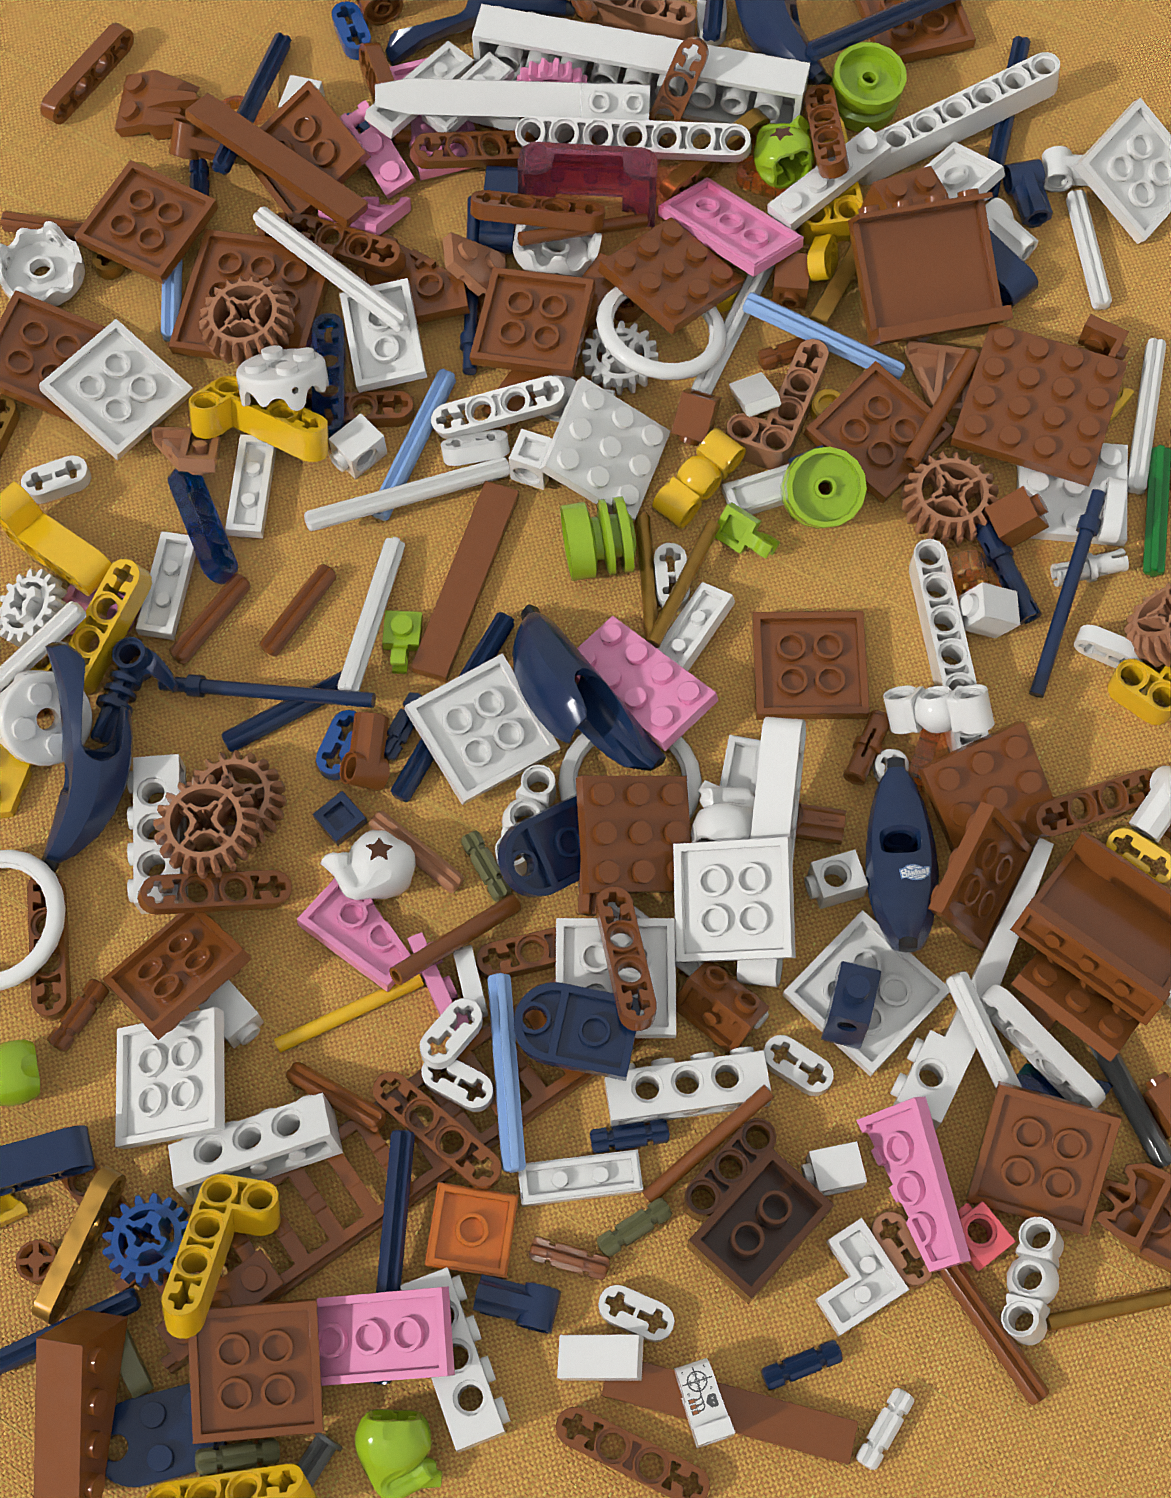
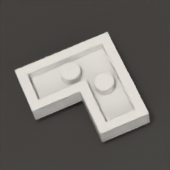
(871, 1279)

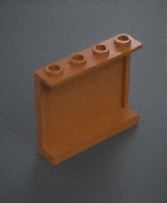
(926, 267)
(1105, 927)

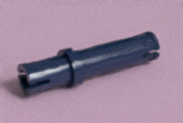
(1001, 560)

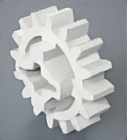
(611, 371)
(29, 605)

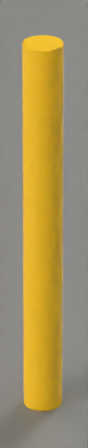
(345, 1014)

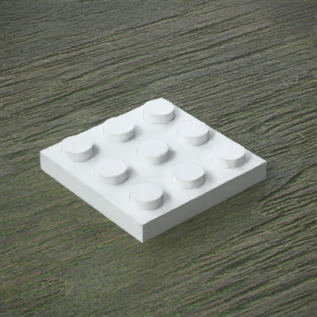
(1132, 170)
(116, 389)
(604, 448)
(1069, 499)
(481, 729)
(734, 900)
(584, 964)
(903, 996)
(172, 1083)

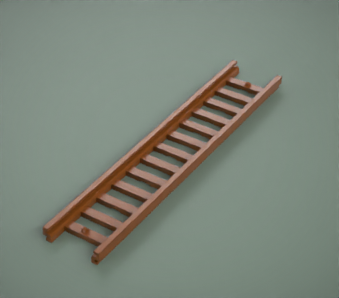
(343, 1240)

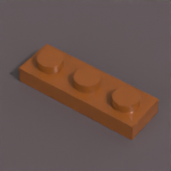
(246, 1284)

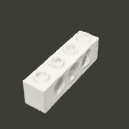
(149, 777)
(670, 1103)
(273, 1155)
(486, 1422)

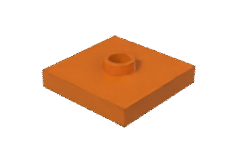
(471, 1230)

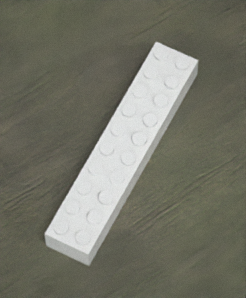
(725, 91)

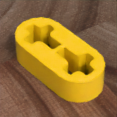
(822, 257)
(1146, 847)

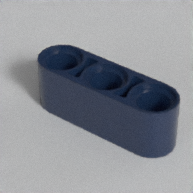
(498, 234)
(1014, 276)
(45, 1159)

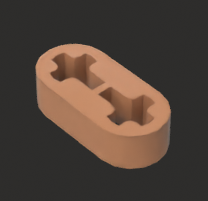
(907, 1244)

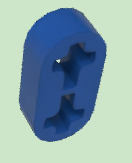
(347, 32)
(333, 742)

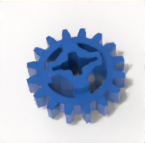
(142, 1254)

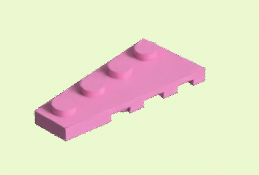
(913, 1160)

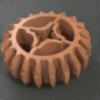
(238, 319)
(953, 485)
(1151, 628)
(267, 791)
(224, 801)

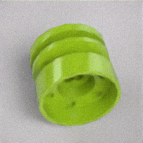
(597, 538)

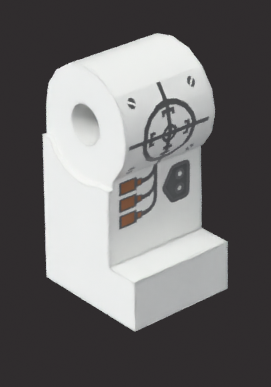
(703, 1403)

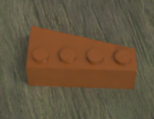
(76, 1403)

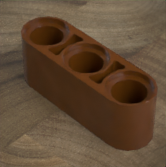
(734, 1150)

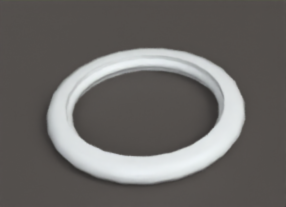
(654, 368)
(582, 745)
(54, 919)

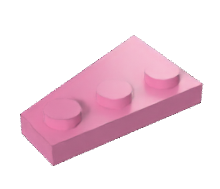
(354, 933)

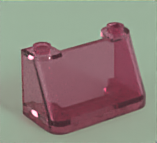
(591, 171)

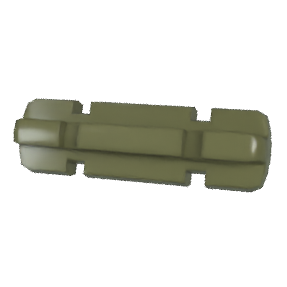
(485, 865)
(634, 1227)
(237, 1456)

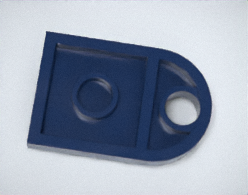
(549, 846)
(579, 1030)
(157, 1438)

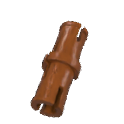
(859, 765)

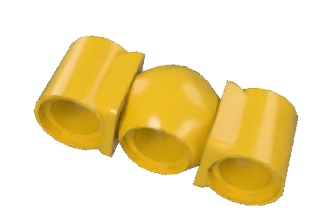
(699, 478)

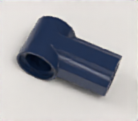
(1026, 184)
(528, 1305)

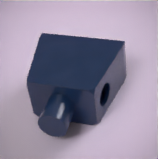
(851, 1002)

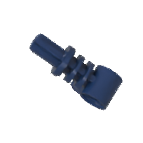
(125, 681)

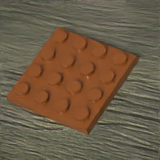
(234, 254)
(1039, 404)

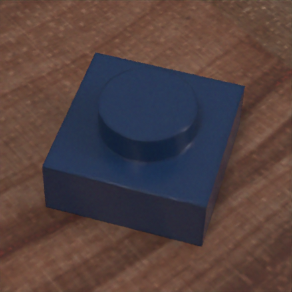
(340, 818)

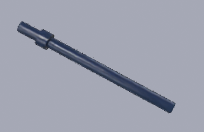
(470, 319)
(1087, 528)
(198, 686)

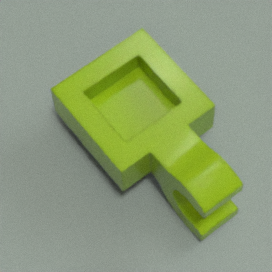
(740, 531)
(400, 635)

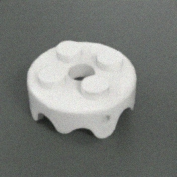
(37, 249)
(573, 260)
(278, 372)
(18, 718)

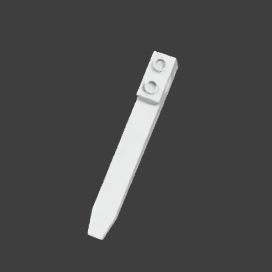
(514, 98)
(951, 1054)

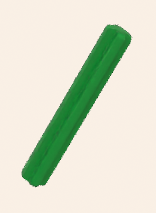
(1157, 512)

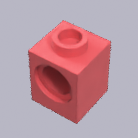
(997, 1236)

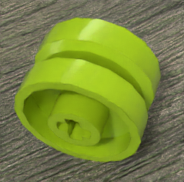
(868, 85)
(829, 466)

